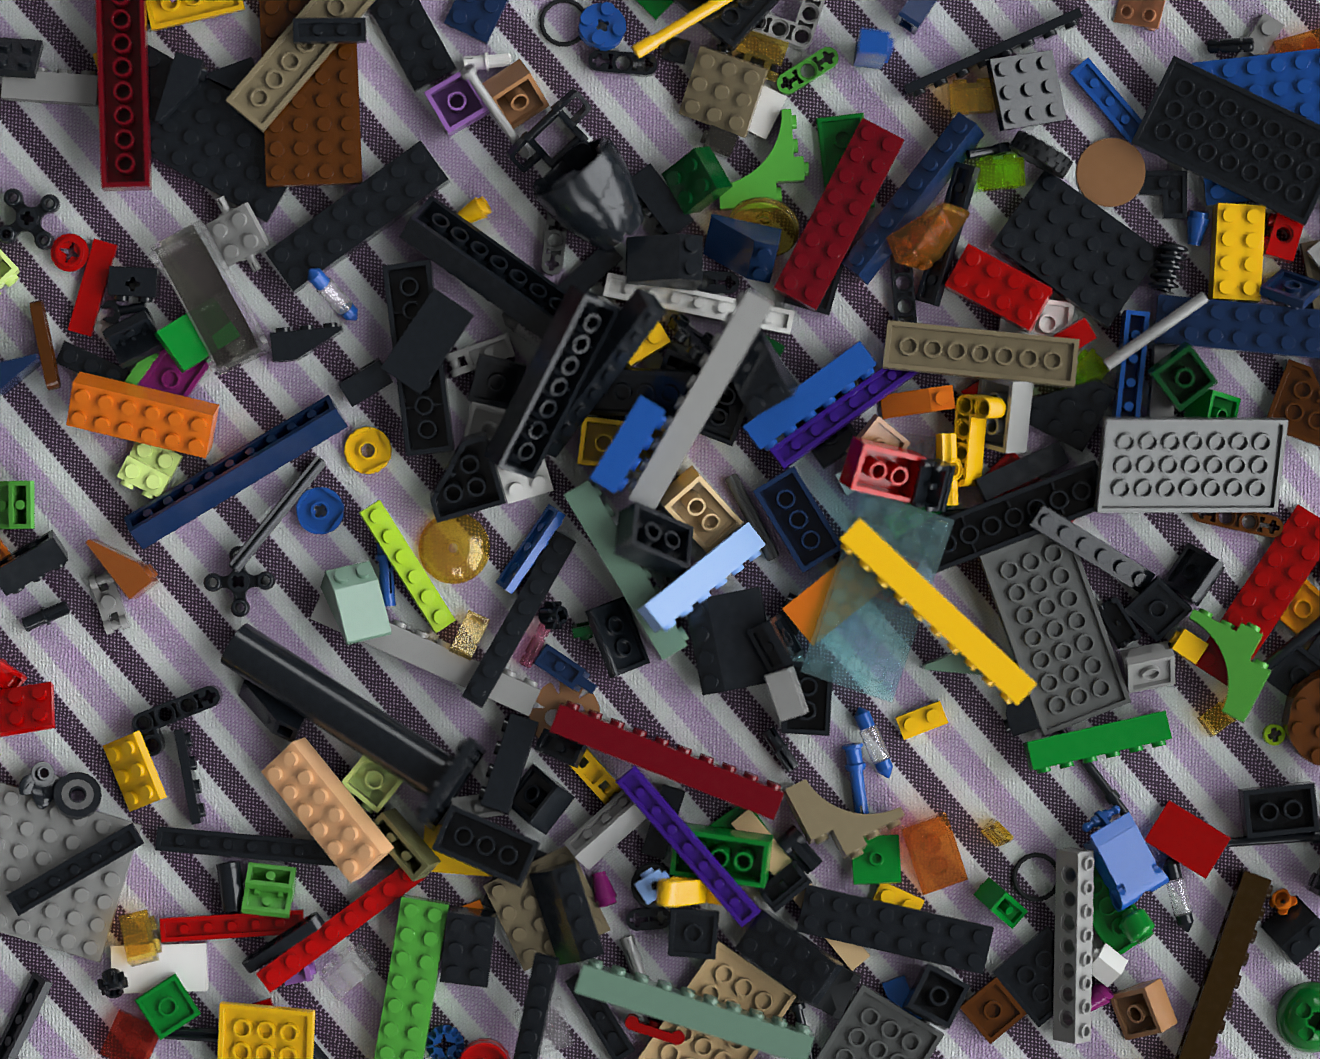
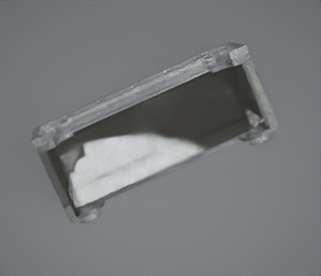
(211, 298)

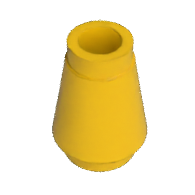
(475, 210)

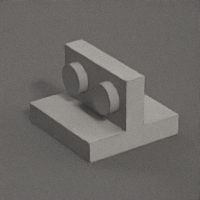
(1148, 666)

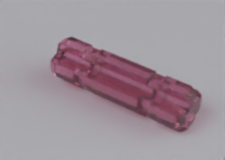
(534, 646)

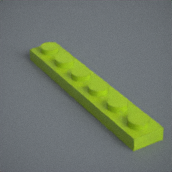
(407, 566)

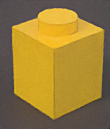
(1187, 645)

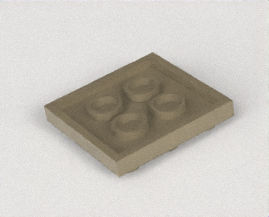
(723, 91)

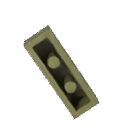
(409, 848)

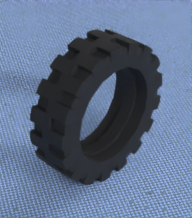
(1040, 154)

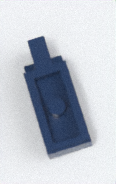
(564, 669)

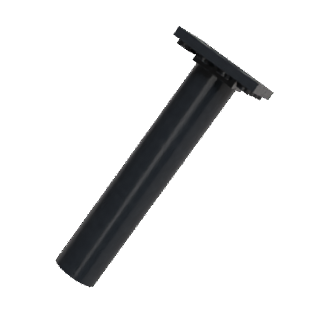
(354, 721)

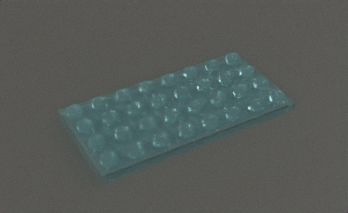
(862, 626)

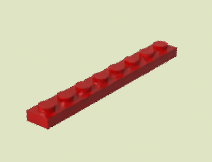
(336, 929)

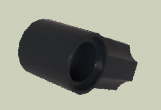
(795, 845)

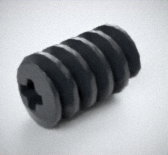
(1167, 267)

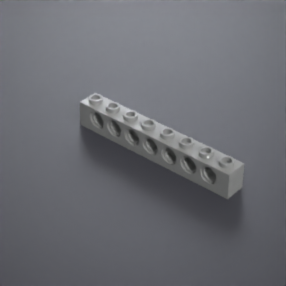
(1073, 945)

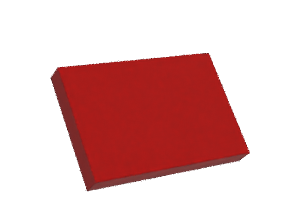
(1187, 839)

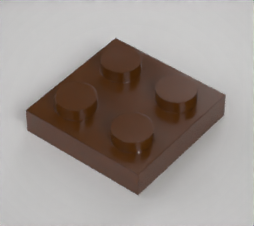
(992, 1010)

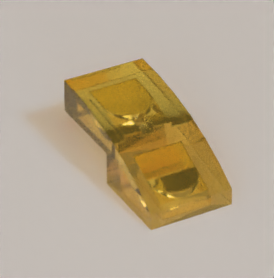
(1214, 719)

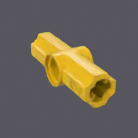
(947, 451)

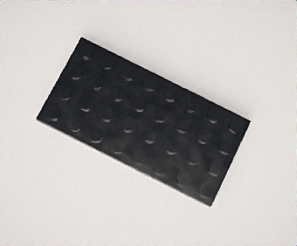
(1234, 140)
(211, 142)

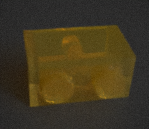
(970, 97)
(139, 937)

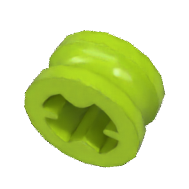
(1267, 730)

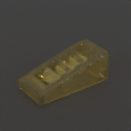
(996, 833)

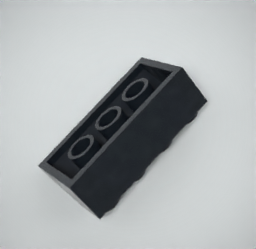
(567, 913)

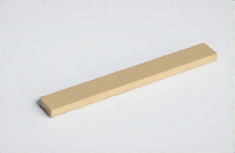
(747, 821)

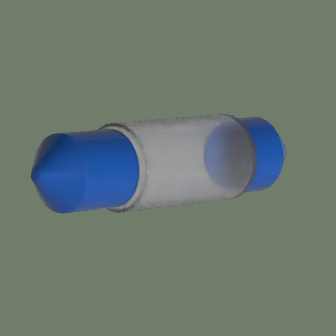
(333, 294)
(873, 742)

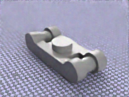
(109, 602)

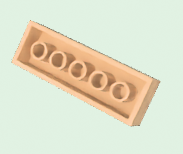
(327, 809)

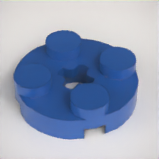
(606, 14)
(321, 524)

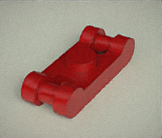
(651, 1029)

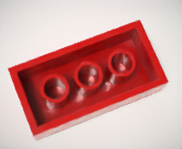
(999, 288)

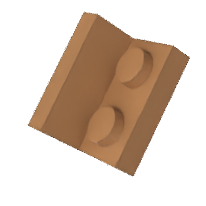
(882, 432)

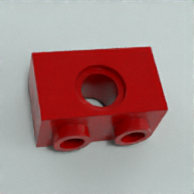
(1277, 249)

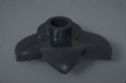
(39, 787)

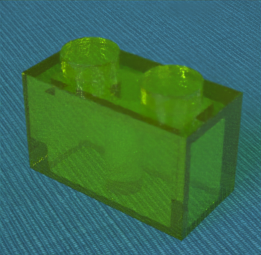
(1000, 173)

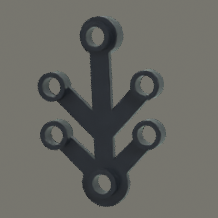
(698, 342)

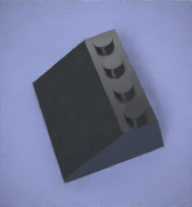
(729, 410)
(721, 642)

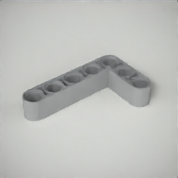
(793, 28)

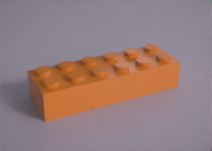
(142, 414)

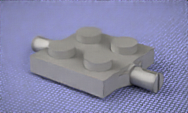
(238, 234)

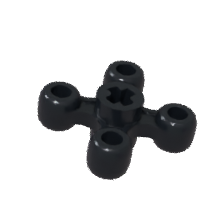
(34, 227)
(240, 591)

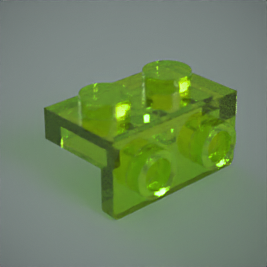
(1090, 366)

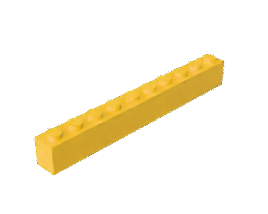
(937, 611)

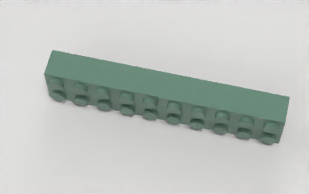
(694, 1011)

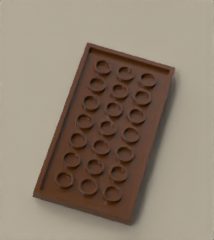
(319, 129)

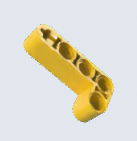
(970, 431)
(683, 891)

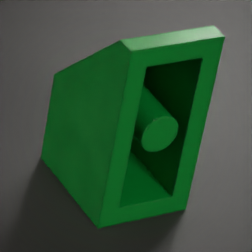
(1000, 902)

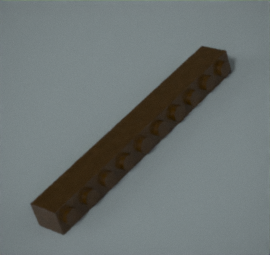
(1224, 966)

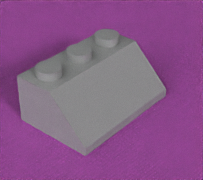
(1009, 432)

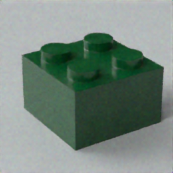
(697, 180)
(1182, 376)

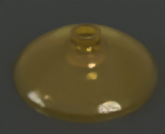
(777, 215)
(466, 561)

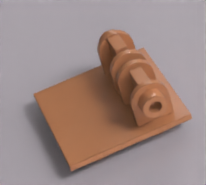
(1140, 13)

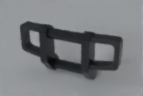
(556, 111)

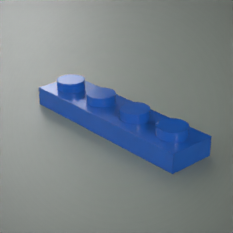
(1106, 99)
(530, 549)

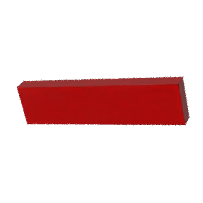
(92, 287)

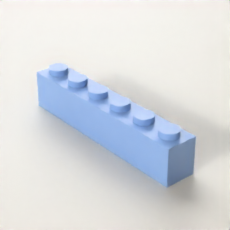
(702, 577)

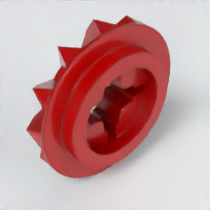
(60, 258)

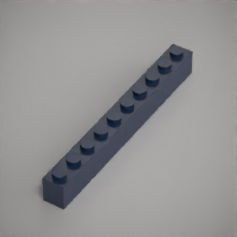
(235, 472)

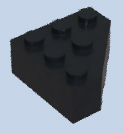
(468, 481)

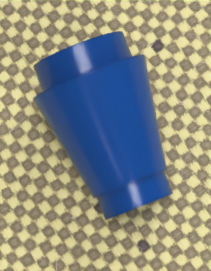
(1196, 227)

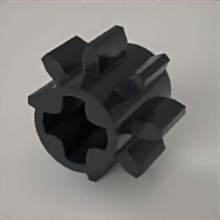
(553, 615)
(112, 983)

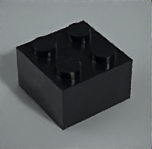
(936, 996)

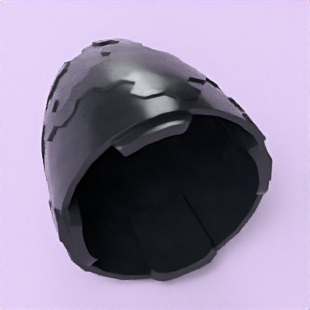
(592, 194)

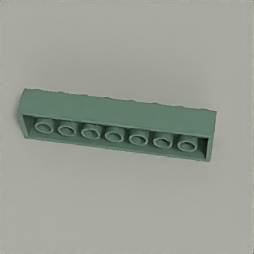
(628, 575)

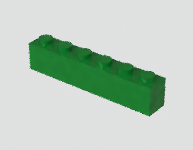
(1097, 740)

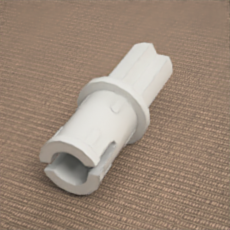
(487, 61)

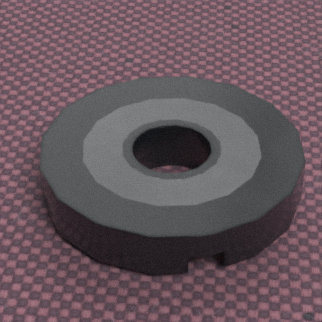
(77, 782)

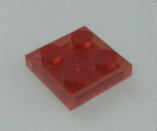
(129, 1038)

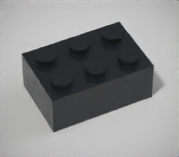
(654, 540)
(818, 700)
(1278, 809)
(468, 946)

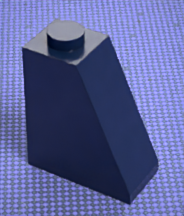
(914, 14)

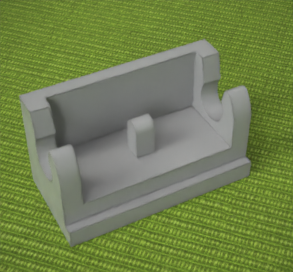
(786, 693)

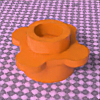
(1278, 897)

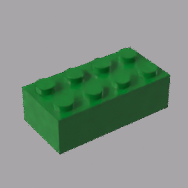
(740, 852)

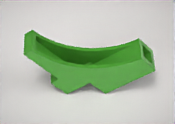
(778, 168)
(1237, 647)

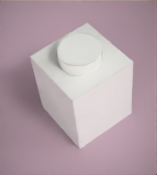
(1107, 964)

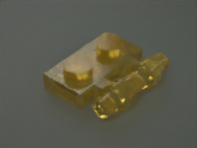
(765, 49)

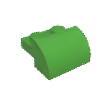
(17, 504)
(269, 890)

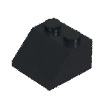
(540, 799)
(1294, 933)

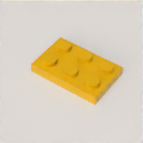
(134, 771)

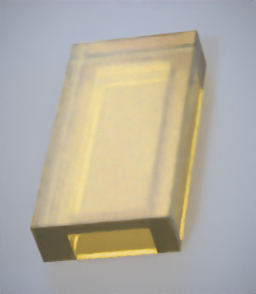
(469, 635)

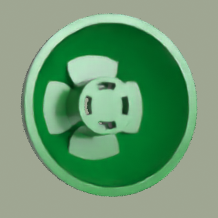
(1298, 1017)

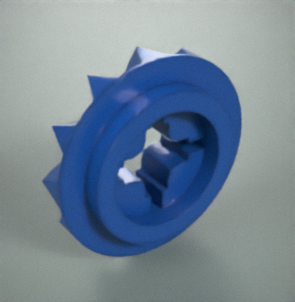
(452, 1035)

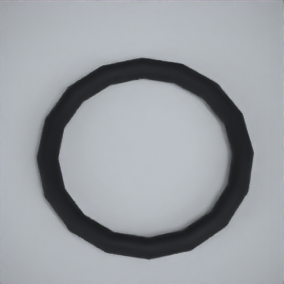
(542, 27)
(1015, 871)

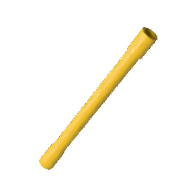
(653, 41)

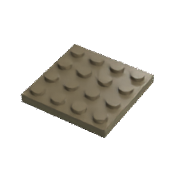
(521, 913)

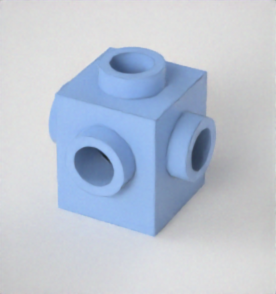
(644, 885)

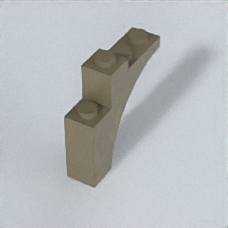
(848, 829)

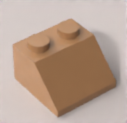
(516, 93)
(1143, 1009)

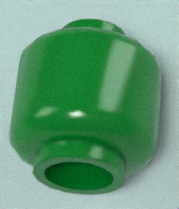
(1136, 925)

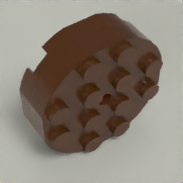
(1302, 717)

